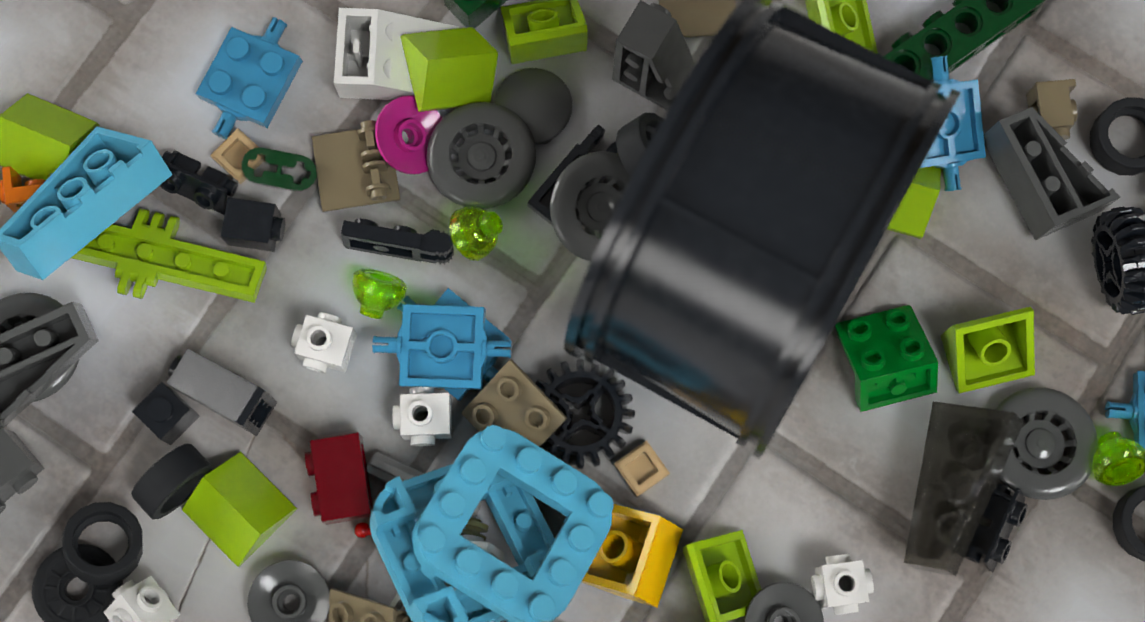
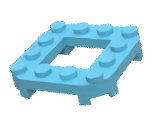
(485, 577)
(430, 600)

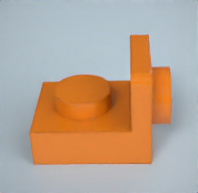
(12, 191)

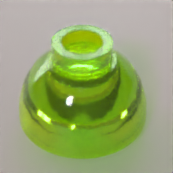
(475, 231)
(377, 291)
(1118, 460)

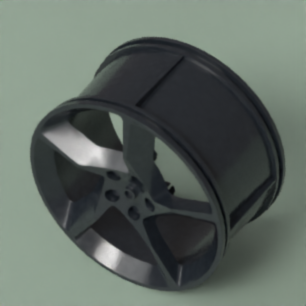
(753, 217)

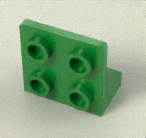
(888, 357)

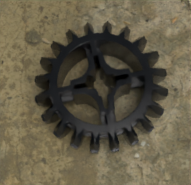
(1121, 258)
(596, 425)

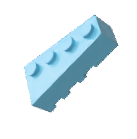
(81, 200)

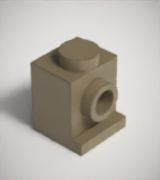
(1054, 104)

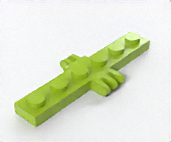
(153, 254)

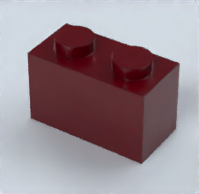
(340, 478)

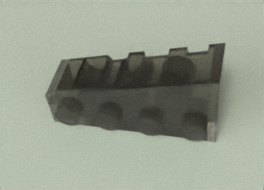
(956, 480)

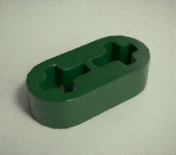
(276, 179)

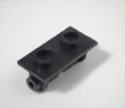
(207, 190)
(992, 541)

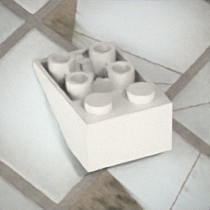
(371, 53)

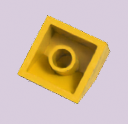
(635, 556)

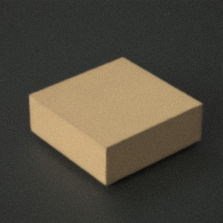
(231, 153)
(641, 469)

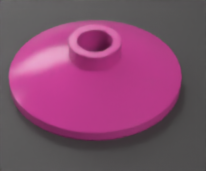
(401, 116)

